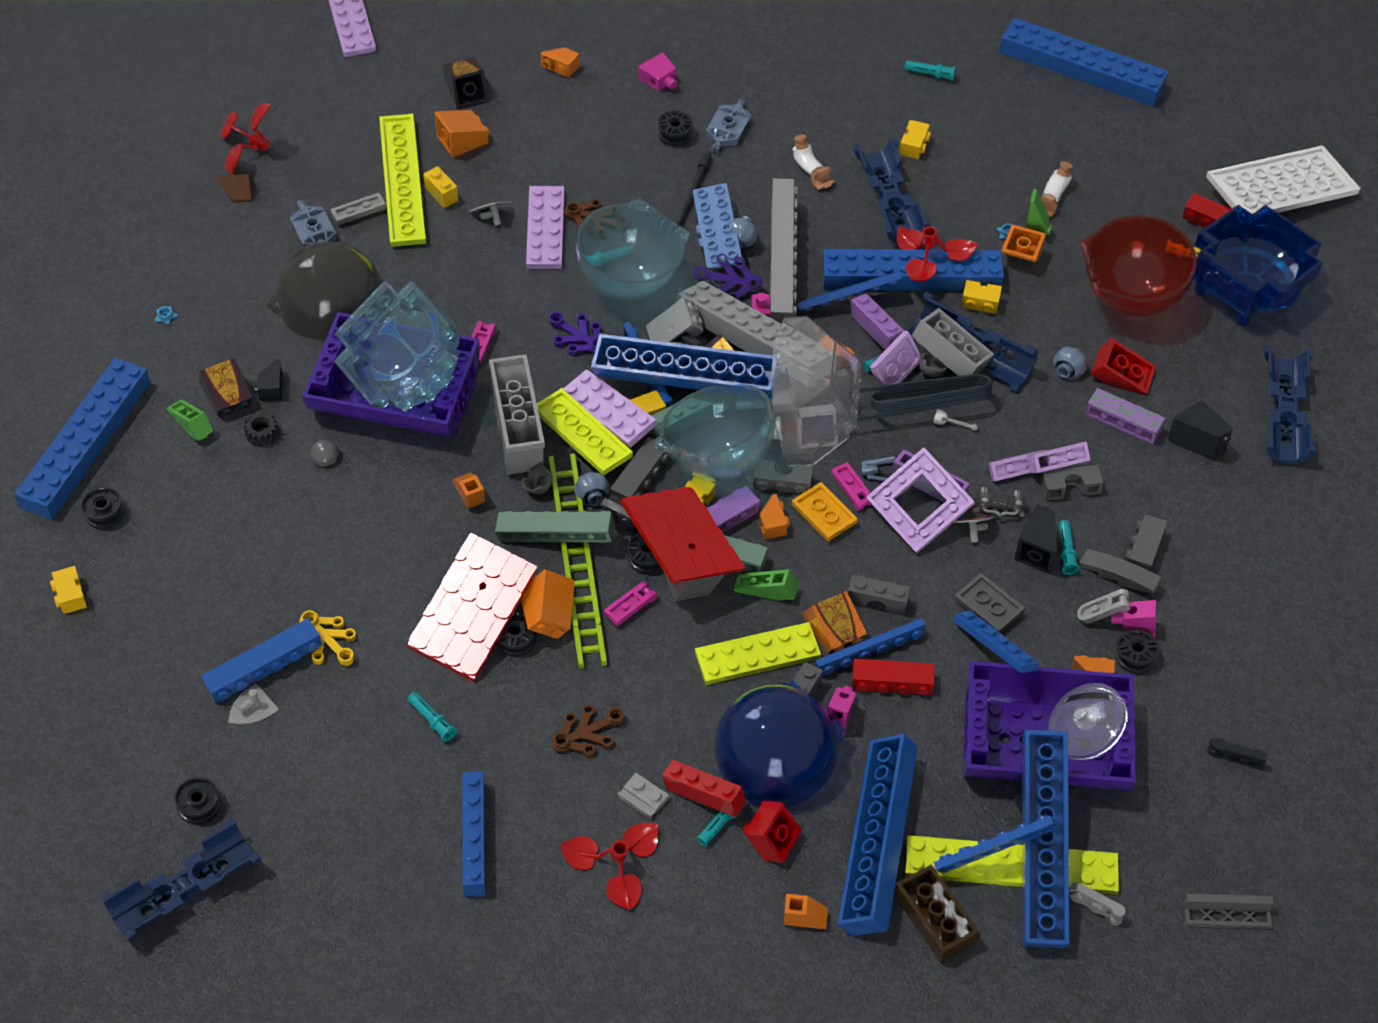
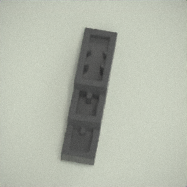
(1124, 572)

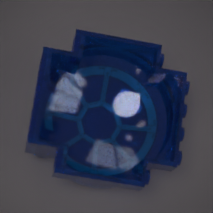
(1255, 261)

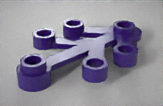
(732, 278)
(556, 320)

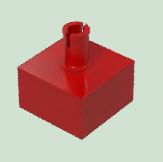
(772, 831)

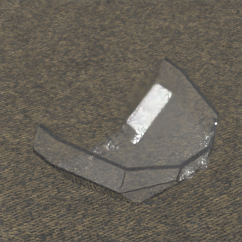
(812, 391)

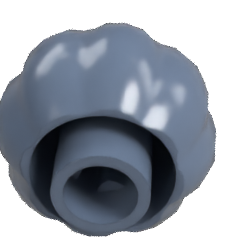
(745, 231)
(1067, 361)
(594, 487)

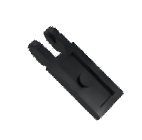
(1237, 754)

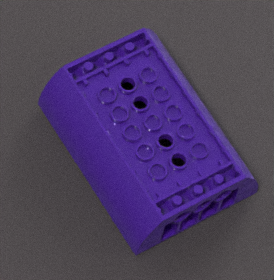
(335, 394)
(1009, 702)

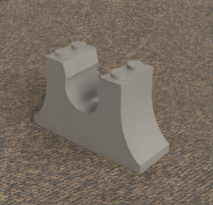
(517, 414)

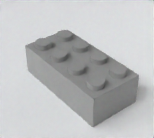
(952, 344)

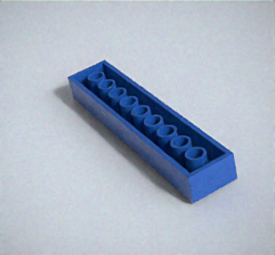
(1083, 61)
(854, 266)
(679, 364)
(82, 438)
(878, 836)
(1046, 856)

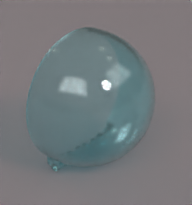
(630, 250)
(718, 432)

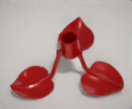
(257, 140)
(922, 270)
(623, 889)

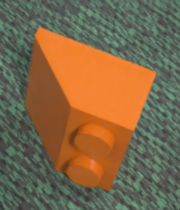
(1024, 243)

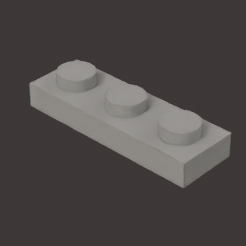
(358, 209)

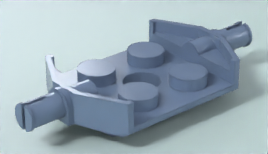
(724, 133)
(308, 234)

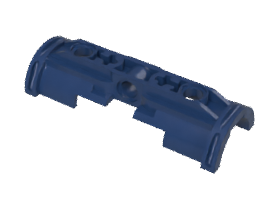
(889, 195)
(1011, 371)
(1286, 408)
(222, 846)

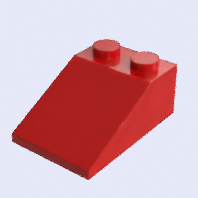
(1123, 368)

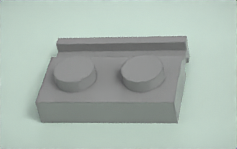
(643, 796)

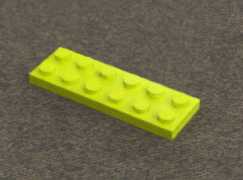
(583, 431)
(757, 653)

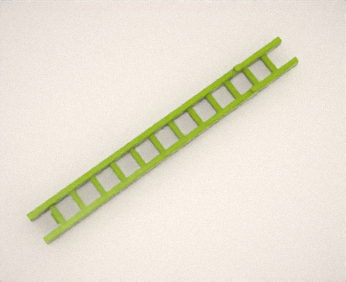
(579, 567)

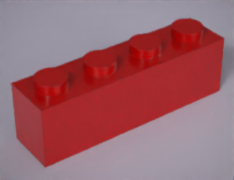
(1203, 211)
(893, 677)
(704, 788)

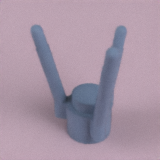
(870, 467)

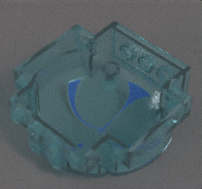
(399, 347)

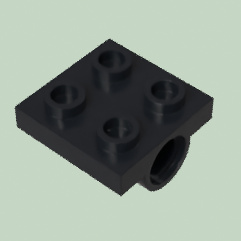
(619, 514)

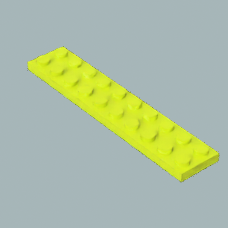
(402, 180)
(1088, 868)

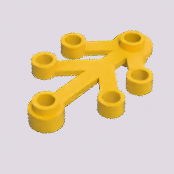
(327, 637)

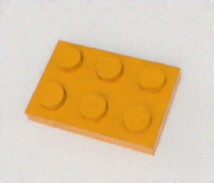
(824, 511)

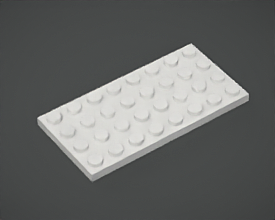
(1284, 181)

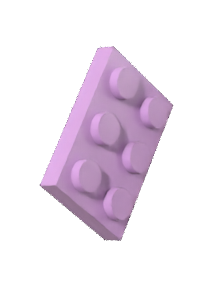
(896, 360)

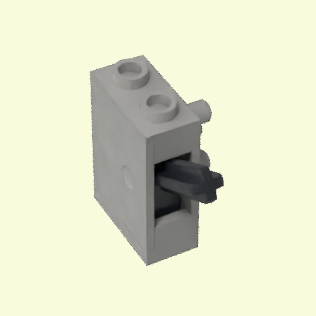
(677, 324)

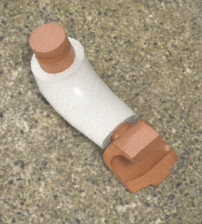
(806, 160)
(1056, 186)

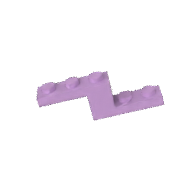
(1039, 461)

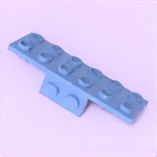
(714, 218)

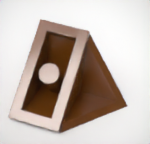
(236, 186)

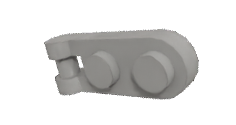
(1104, 606)
(1097, 903)

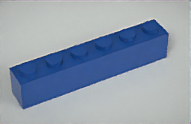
(262, 660)
(473, 833)

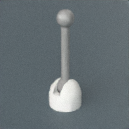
(941, 418)

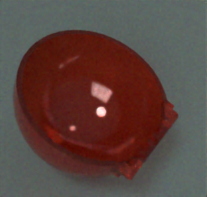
(1139, 264)

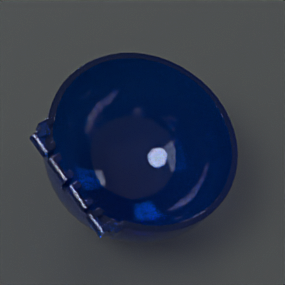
(777, 744)

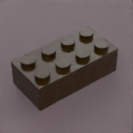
(936, 913)

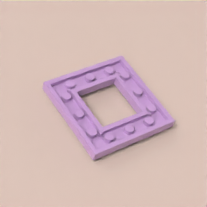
(920, 535)

